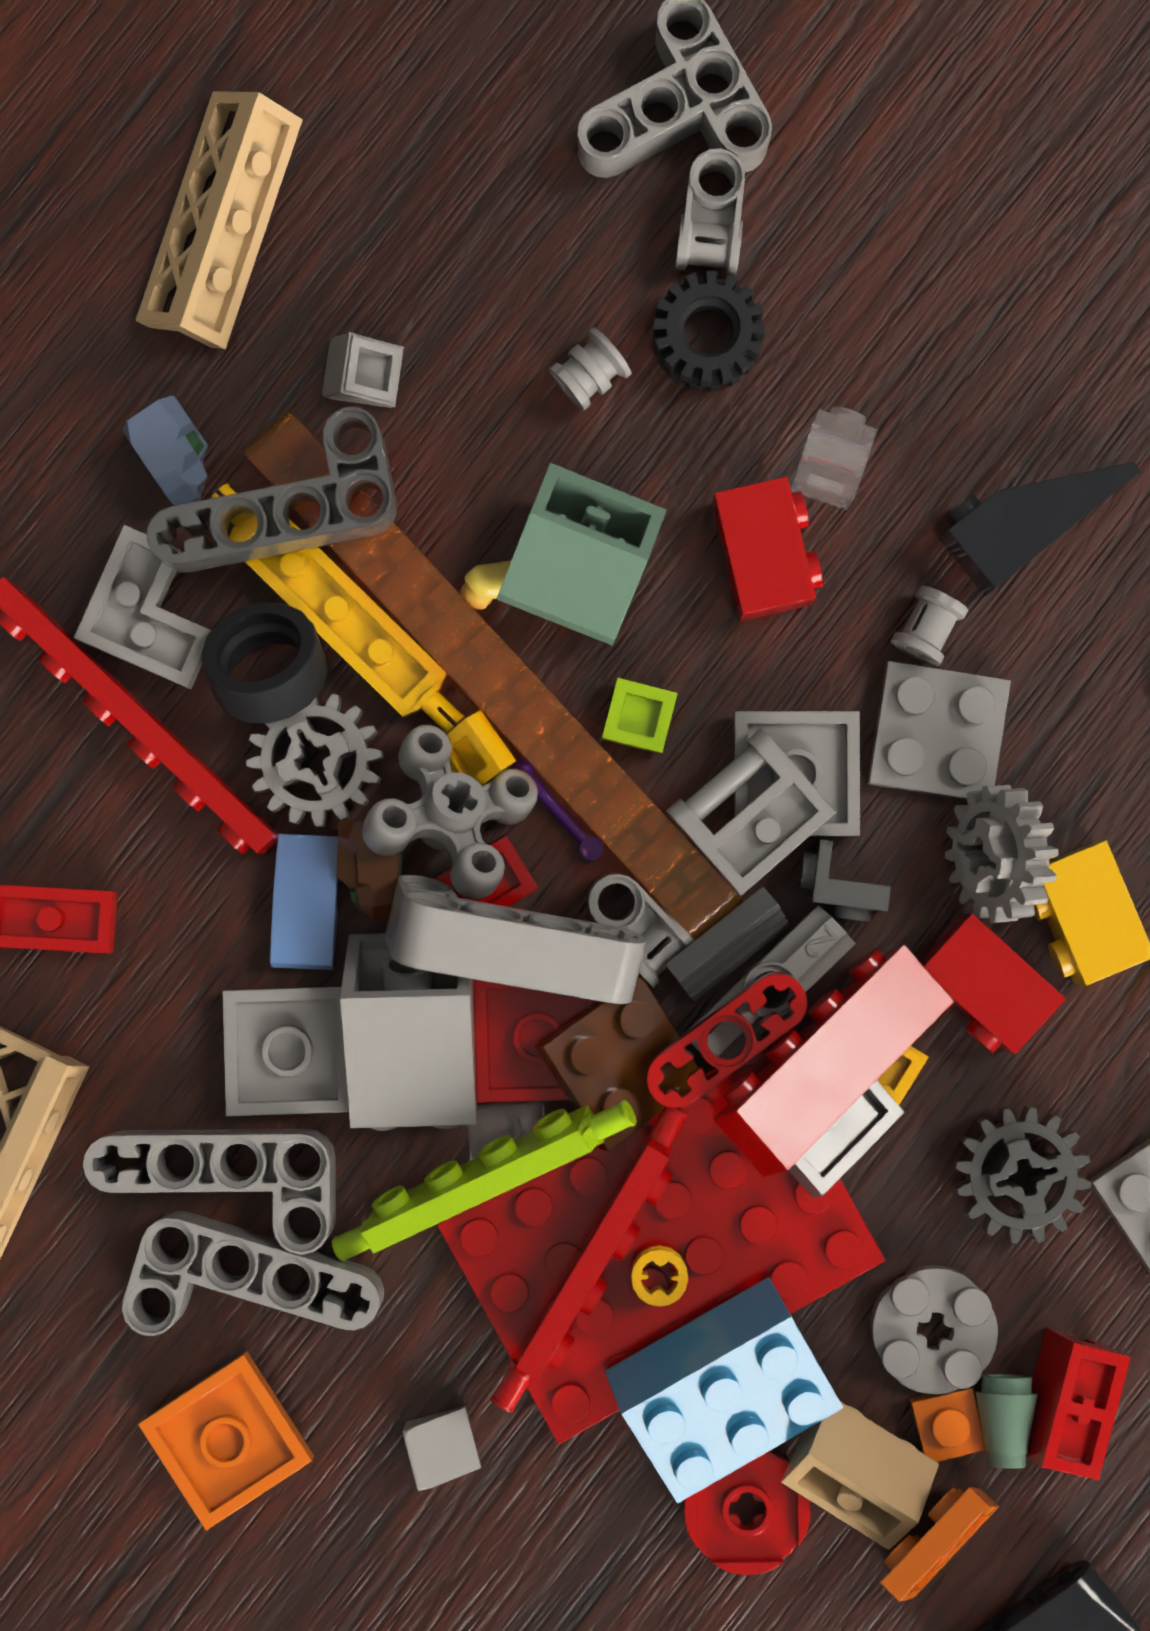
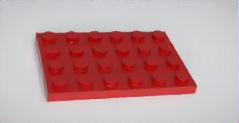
(714, 1213)

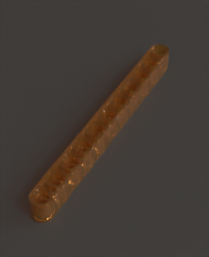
(509, 694)

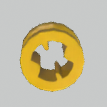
(660, 1256)

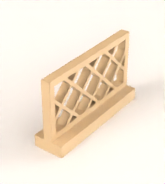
(33, 1124)

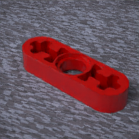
(679, 1056)

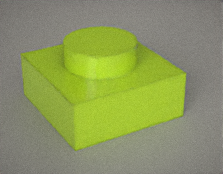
(639, 716)

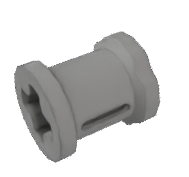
(929, 626)

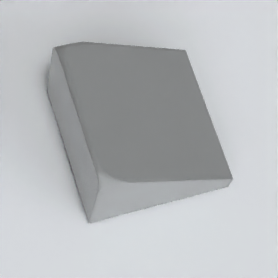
(362, 370)
(441, 1447)

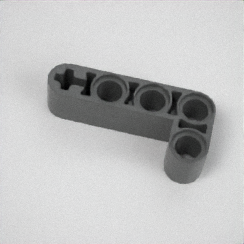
(275, 503)

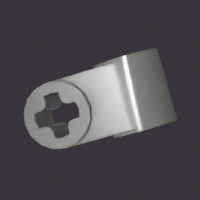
(712, 224)
(645, 919)

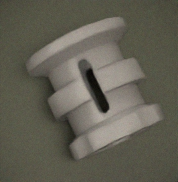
(589, 369)

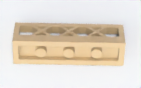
(227, 217)

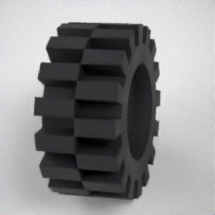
(715, 295)

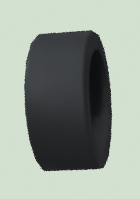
(255, 628)

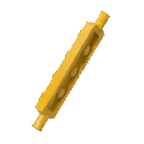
(353, 625)

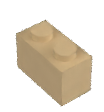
(862, 1475)

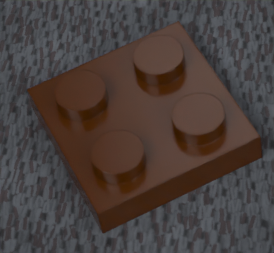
(607, 1054)

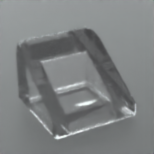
(501, 1120)

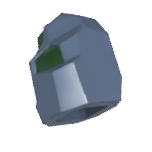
(170, 449)

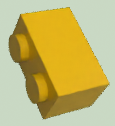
(1091, 917)

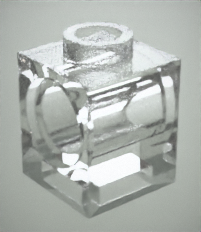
(834, 457)

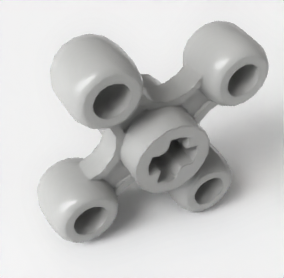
(450, 812)

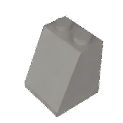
(406, 1041)

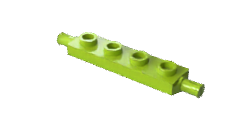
(497, 1169)

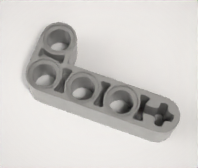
(510, 945)
(213, 1173)
(259, 1285)

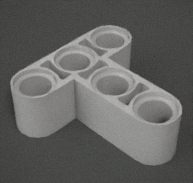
(678, 88)

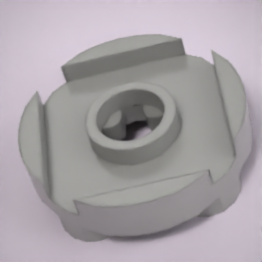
(956, 1359)

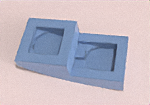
(305, 902)

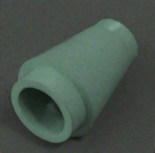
(1006, 1418)

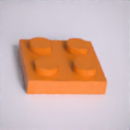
(226, 1440)
(920, 1559)

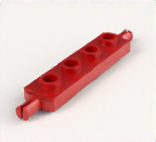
(582, 1283)

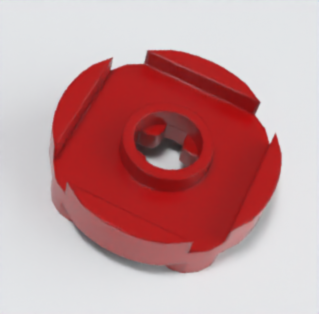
(770, 1536)

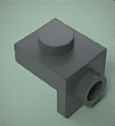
(849, 898)

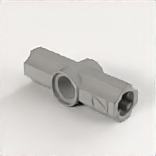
(802, 953)

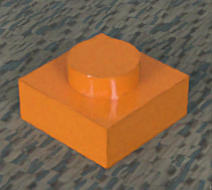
(947, 1424)

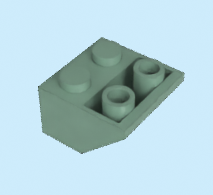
(581, 554)

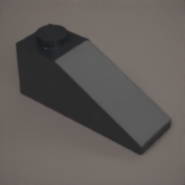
(1019, 522)

